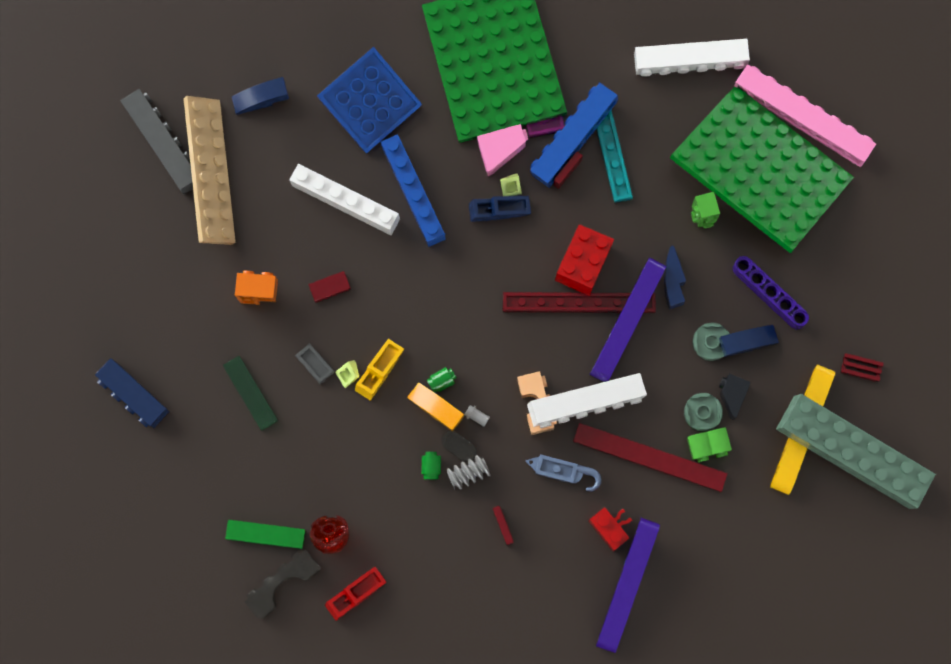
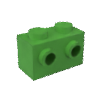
(705, 210)

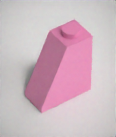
(501, 146)

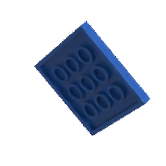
(369, 100)

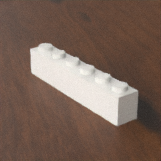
(691, 56)
(344, 199)
(586, 400)

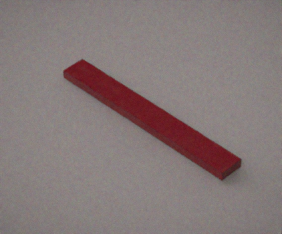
(569, 302)
(650, 457)

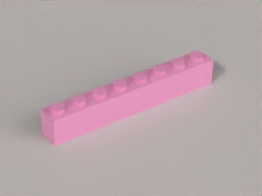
(805, 116)

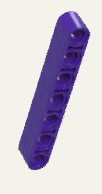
(628, 320)
(628, 585)

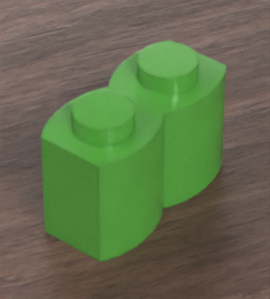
(708, 444)

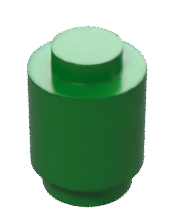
(442, 379)
(431, 465)

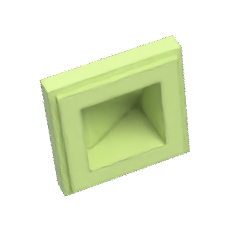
(511, 185)
(348, 373)

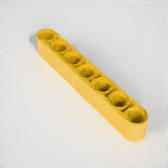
(794, 452)

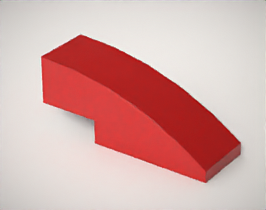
(355, 593)

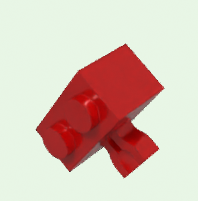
(609, 528)

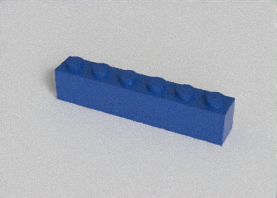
(574, 134)
(413, 190)

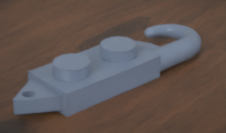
(563, 470)

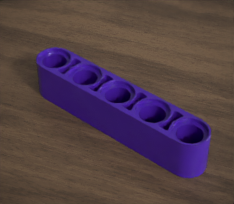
(773, 302)

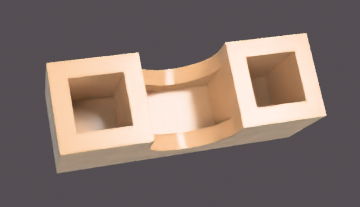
(533, 386)

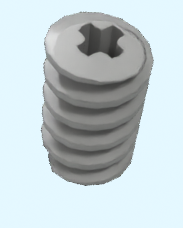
(468, 472)

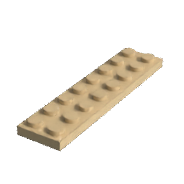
(209, 171)

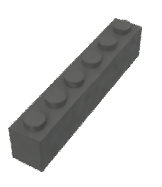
(159, 138)

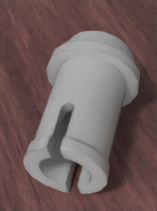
(477, 415)

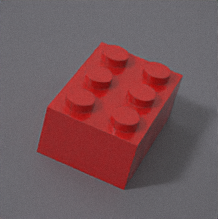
(584, 259)

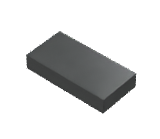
(315, 364)

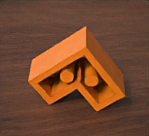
(254, 288)

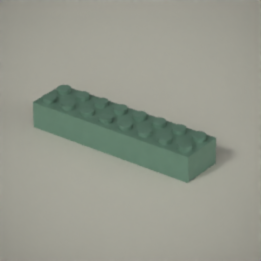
(855, 451)

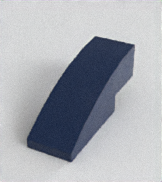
(260, 96)
(499, 208)
(673, 280)
(748, 340)

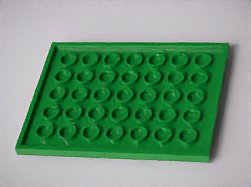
(493, 64)
(762, 168)

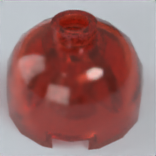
(329, 534)

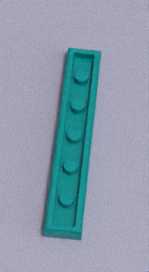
(614, 160)

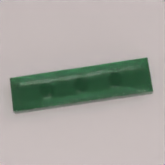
(250, 393)

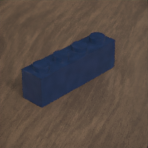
(132, 393)

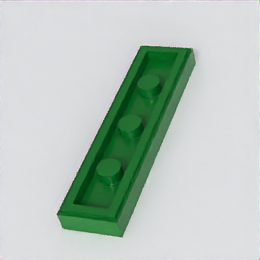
(265, 534)

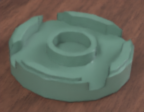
(707, 342)
(703, 412)

